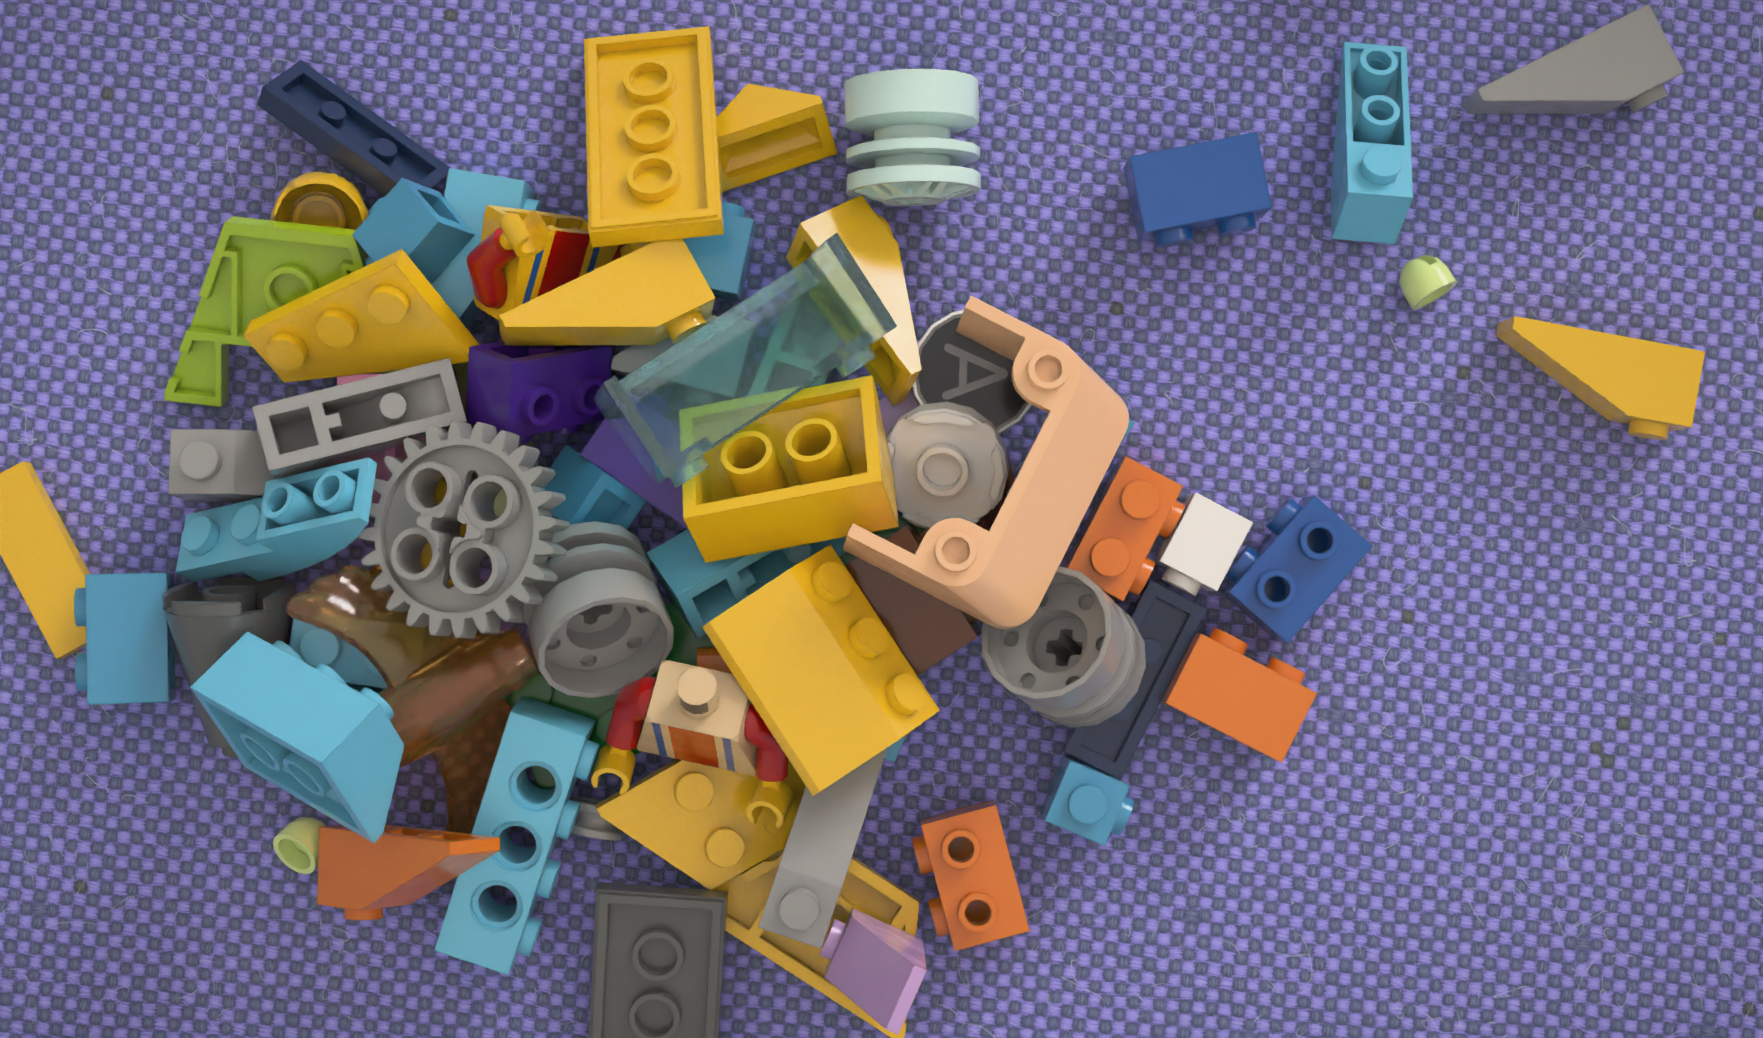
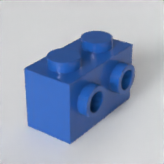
(1197, 189)
(1294, 567)

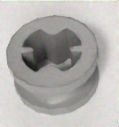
(591, 824)

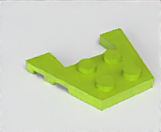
(250, 274)

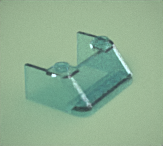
(746, 363)

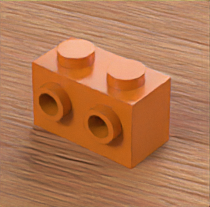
(1124, 527)
(1239, 695)
(972, 876)

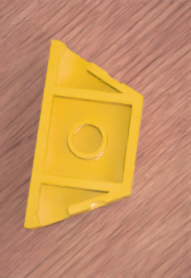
(699, 819)
(861, 890)

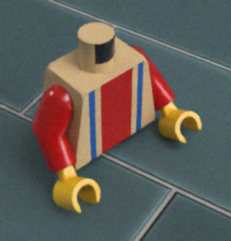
(696, 719)

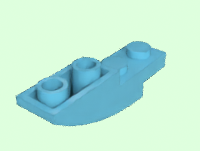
(284, 531)

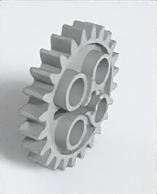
(515, 541)

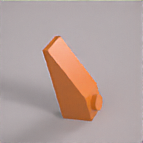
(394, 869)

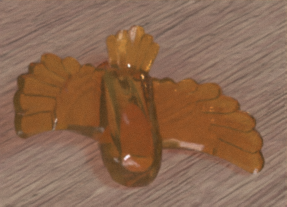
(440, 687)

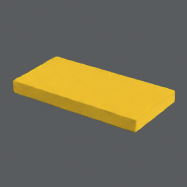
(651, 137)

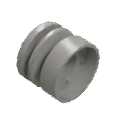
(602, 614)
(1036, 654)

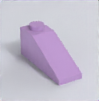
(875, 966)

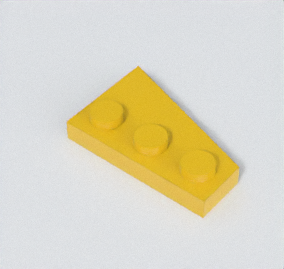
(361, 325)

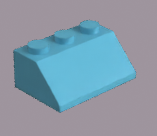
(306, 731)

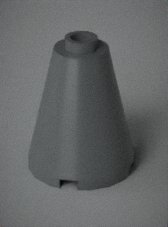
(216, 618)

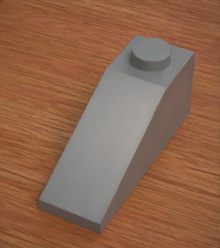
(1591, 75)
(356, 418)
(217, 465)
(819, 856)

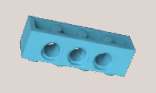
(476, 924)

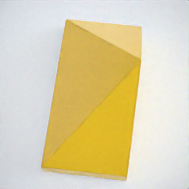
(770, 133)

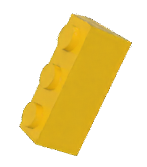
(796, 475)
(821, 669)

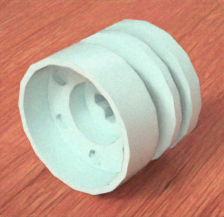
(912, 127)

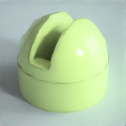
(1425, 281)
(299, 844)

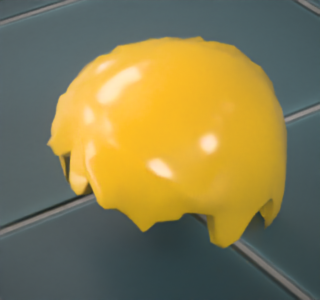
(320, 201)

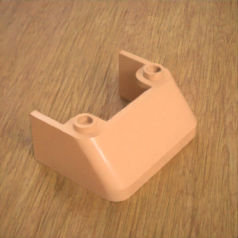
(1009, 568)

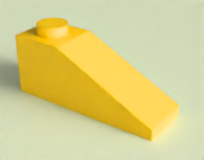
(878, 256)
(626, 302)
(1616, 375)

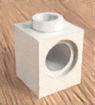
(1201, 545)

